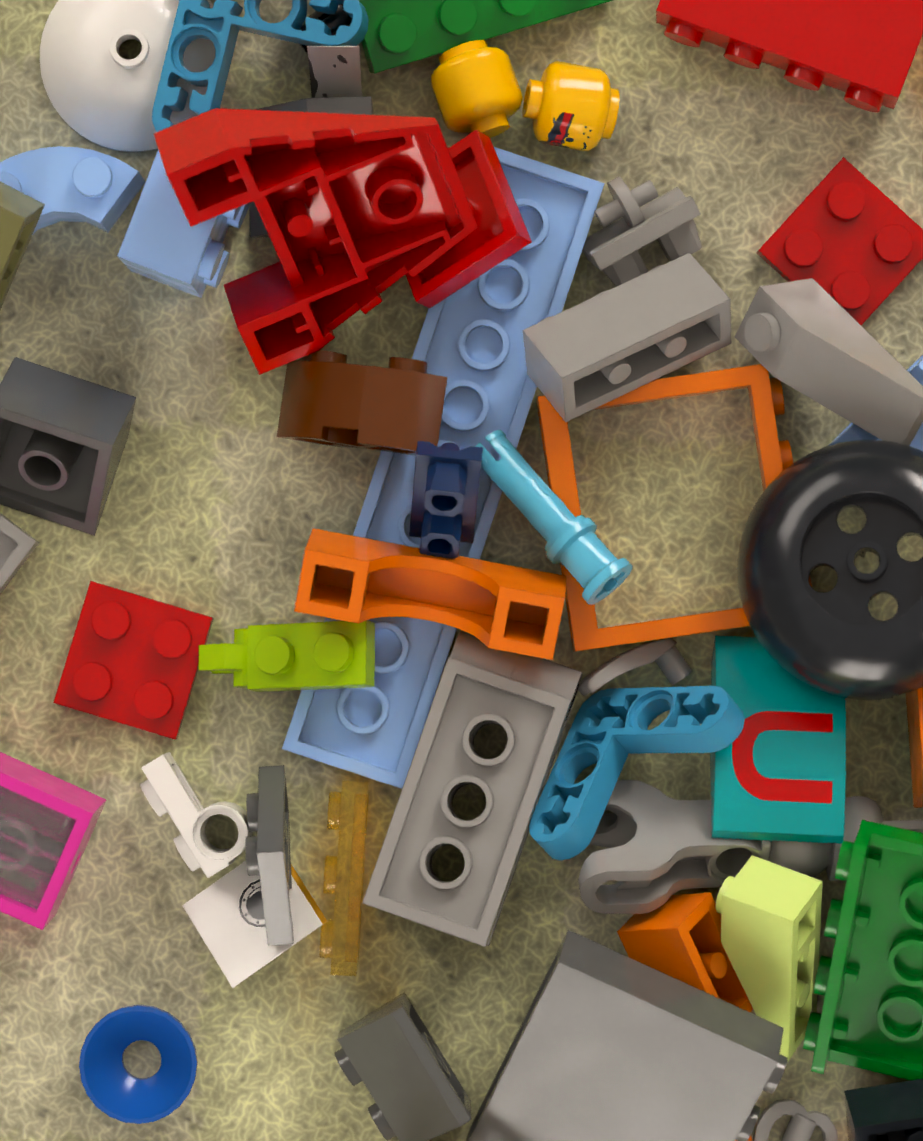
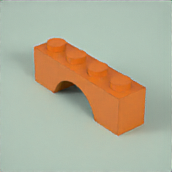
(371, 579)

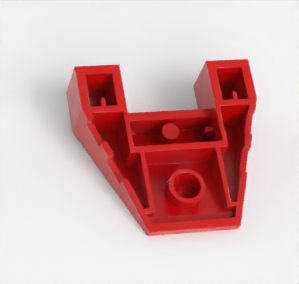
(342, 201)

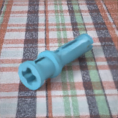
(568, 537)

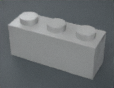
(627, 336)

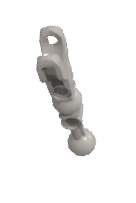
(669, 847)

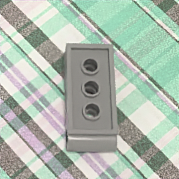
(476, 689)

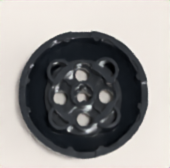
(793, 529)

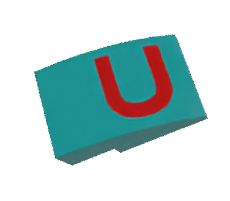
(790, 758)

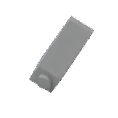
(831, 359)

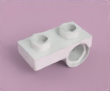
(171, 793)

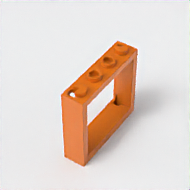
(773, 456)

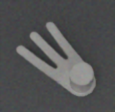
(661, 651)

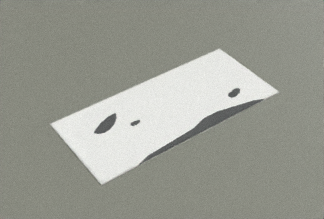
(334, 71)

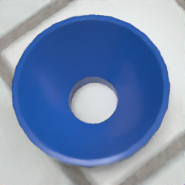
(118, 1091)

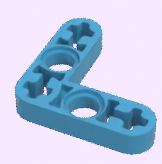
(221, 26)
(571, 812)

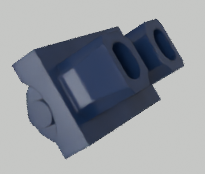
(445, 497)

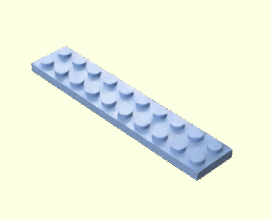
(481, 350)

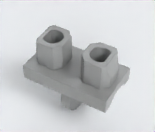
(664, 219)

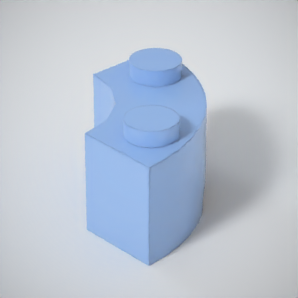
(73, 184)

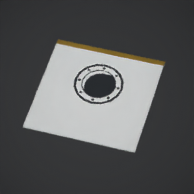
(233, 921)

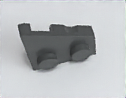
(270, 851)

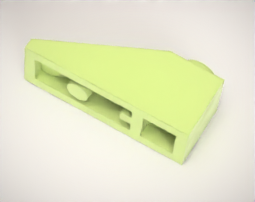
(774, 942)

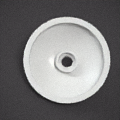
(97, 89)

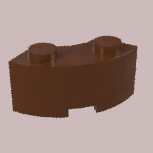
(361, 404)

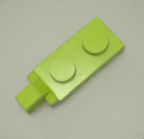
(296, 656)

